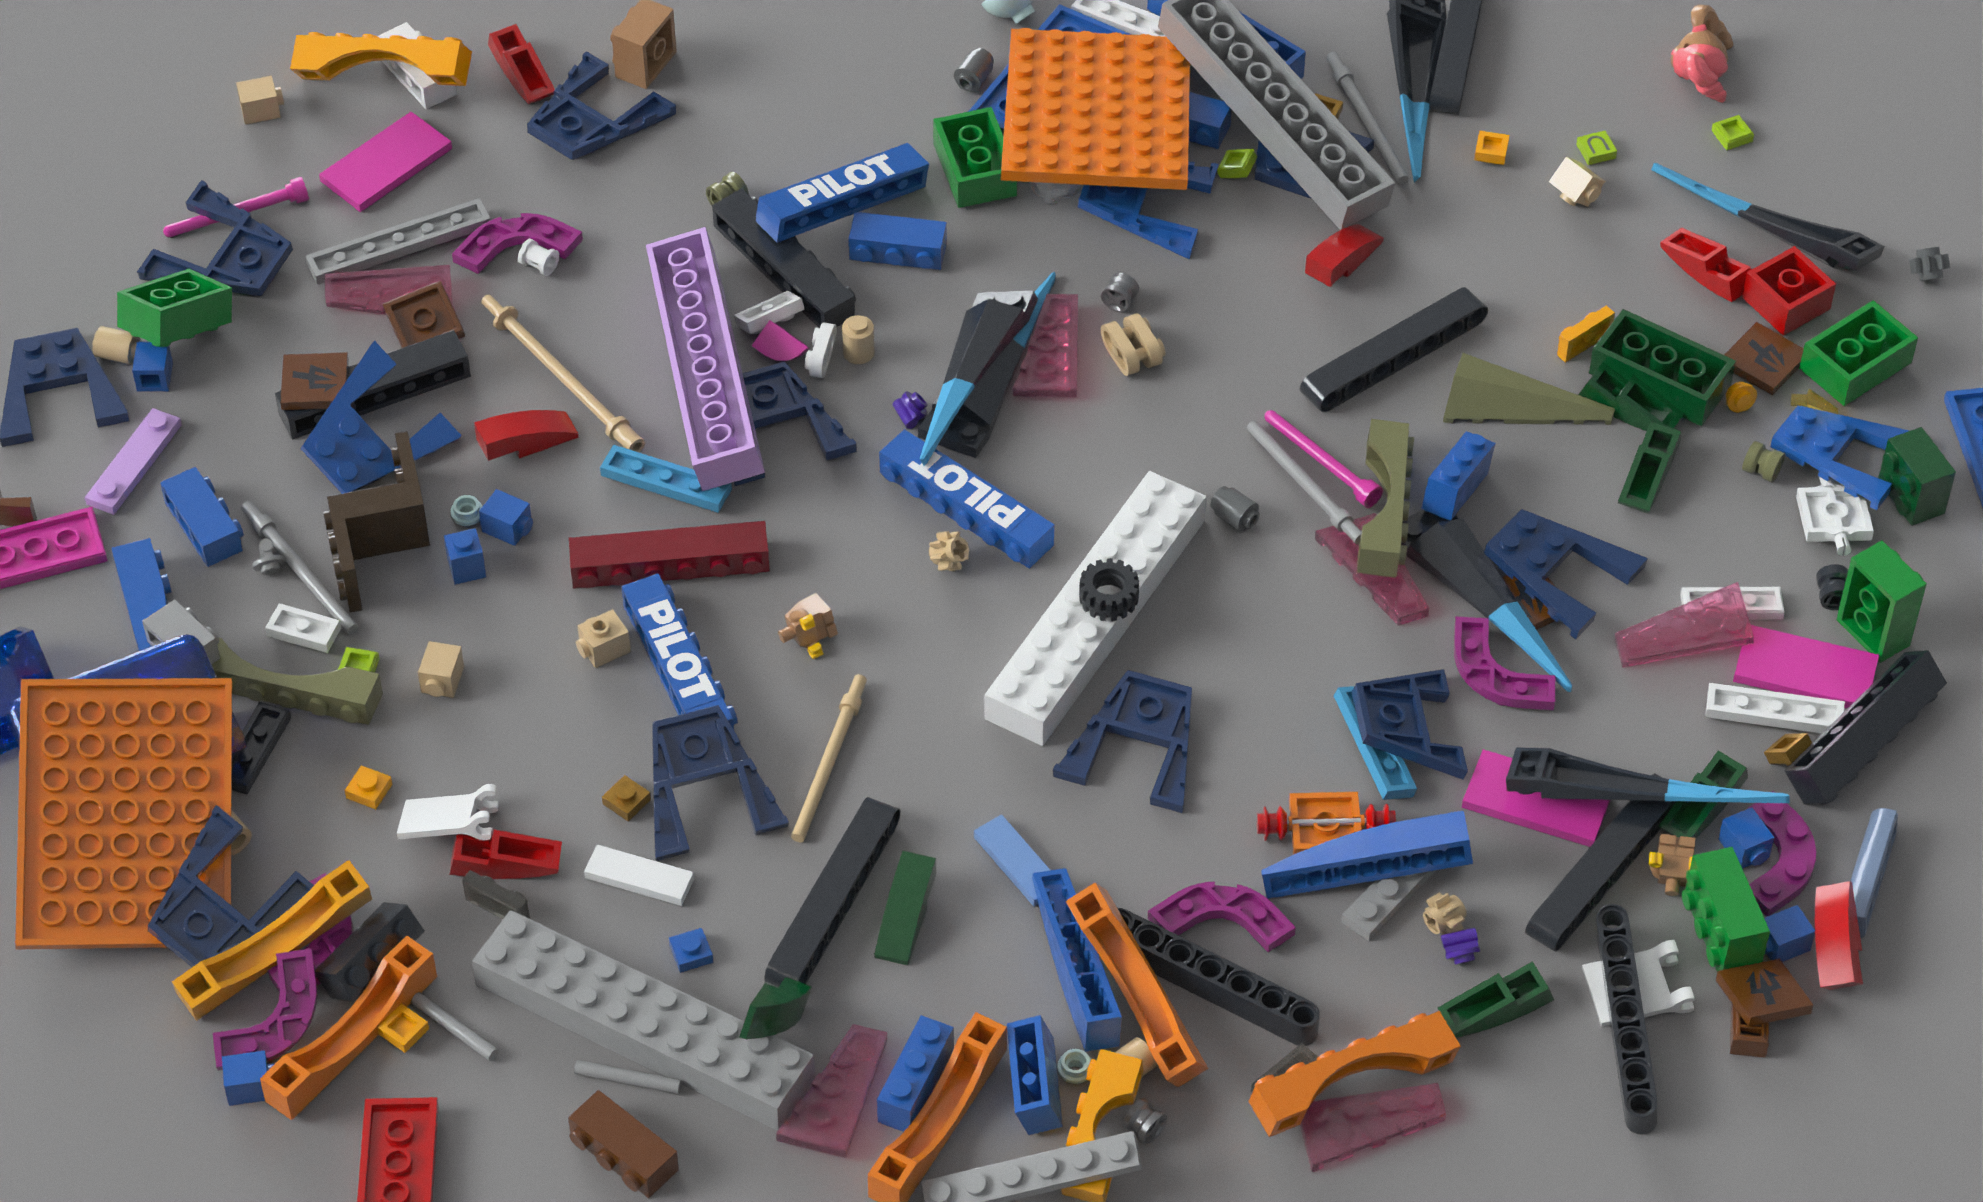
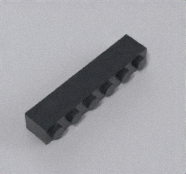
(785, 262)
(417, 371)
(1866, 727)

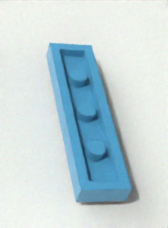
(661, 478)
(1385, 768)

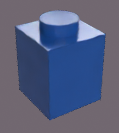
(152, 367)
(506, 517)
(465, 556)
(1747, 836)
(1789, 934)
(243, 1077)

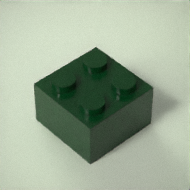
(1918, 476)

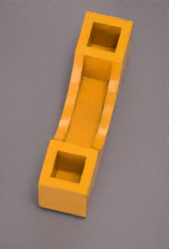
(1112, 1085)

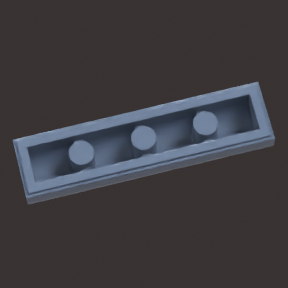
(1872, 863)

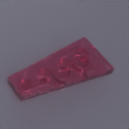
(370, 289)
(1052, 351)
(1396, 596)
(1690, 629)
(837, 1097)
(1351, 1123)

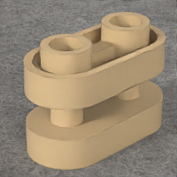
(1132, 344)

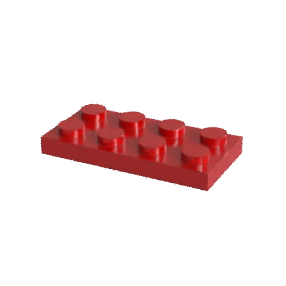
(398, 1150)

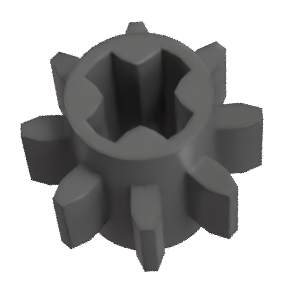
(1929, 263)

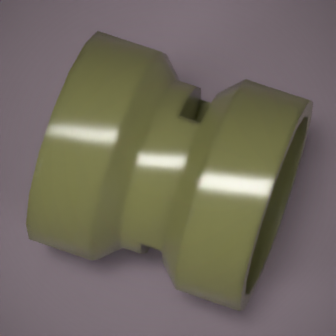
(729, 184)
(1763, 461)

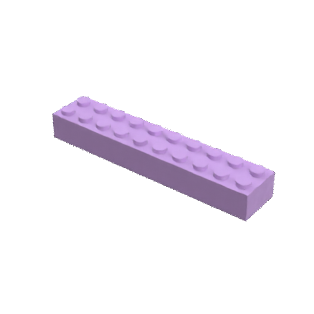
(704, 360)

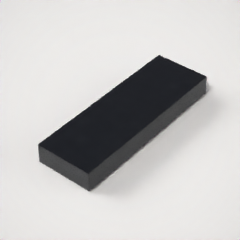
(261, 737)

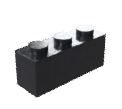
(356, 960)

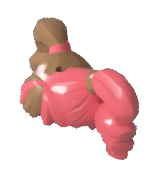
(1703, 53)

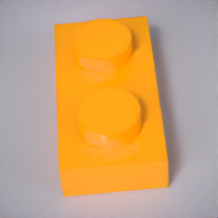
(1584, 334)

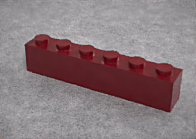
(670, 553)

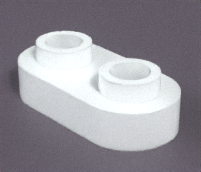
(823, 342)

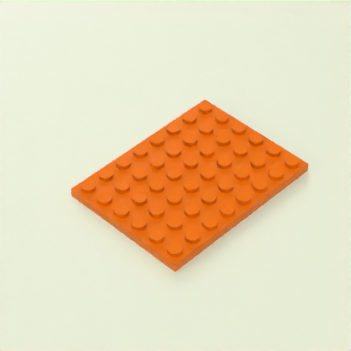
(1096, 110)
(114, 802)

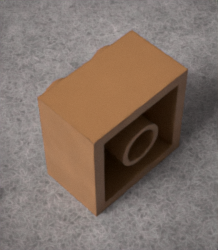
(643, 43)

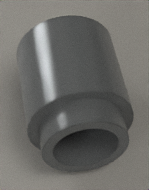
(974, 69)
(1235, 508)

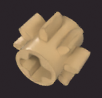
(948, 551)
(1444, 914)

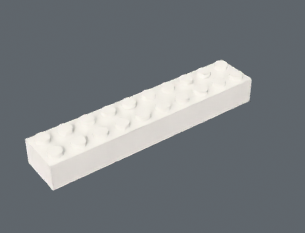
(1069, 643)

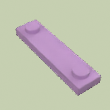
(133, 461)

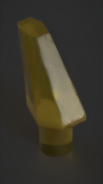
(1813, 401)

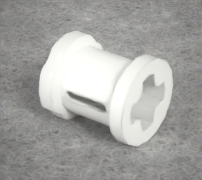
(538, 257)

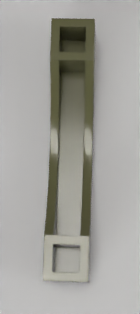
(1382, 537)
(341, 694)

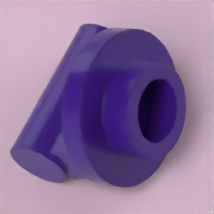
(910, 408)
(1461, 945)

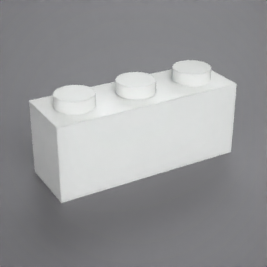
(416, 81)

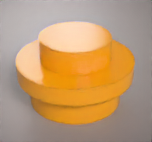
(1740, 396)

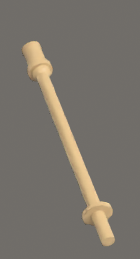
(616, 427)

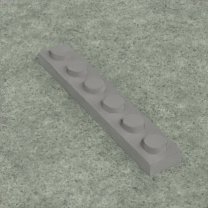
(398, 240)
(1039, 1172)

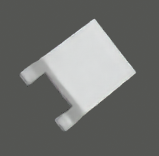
(449, 815)
(1652, 983)

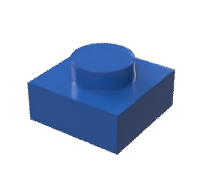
(691, 950)

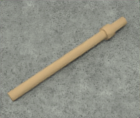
(849, 707)

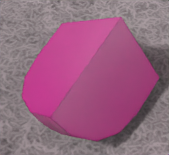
(779, 343)

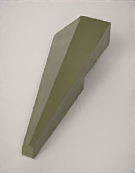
(1493, 392)

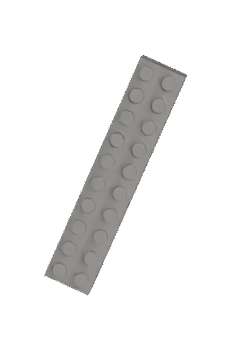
(1278, 108)
(643, 1019)

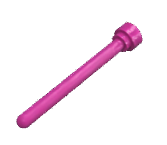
(293, 192)
(1366, 491)

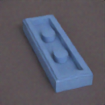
(1011, 854)

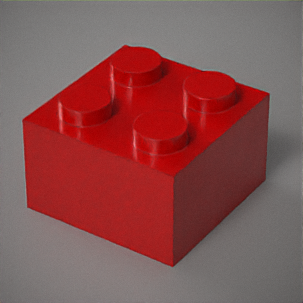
(1788, 290)

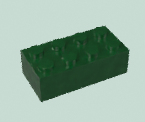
(1668, 363)

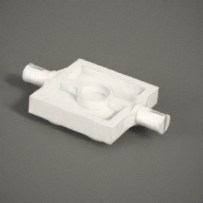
(1833, 515)

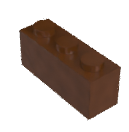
(622, 1144)

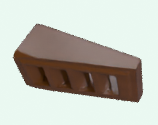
(1747, 1044)

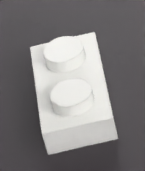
(778, 308)
(303, 628)

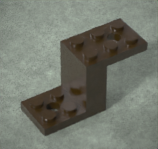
(376, 522)

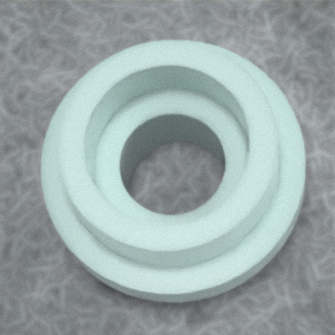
(466, 510)
(1073, 1058)

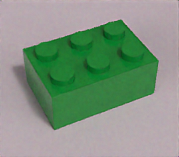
(972, 156)
(174, 307)
(1858, 353)
(1881, 601)
(1725, 910)

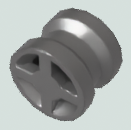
(1119, 292)
(1144, 1120)

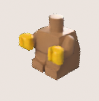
(808, 624)
(1672, 861)

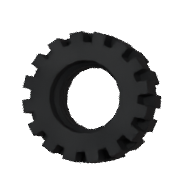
(1109, 604)

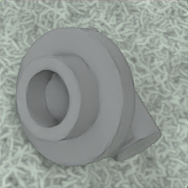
(268, 562)

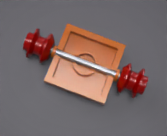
(1321, 818)

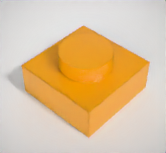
(1491, 147)
(368, 787)
(403, 1028)

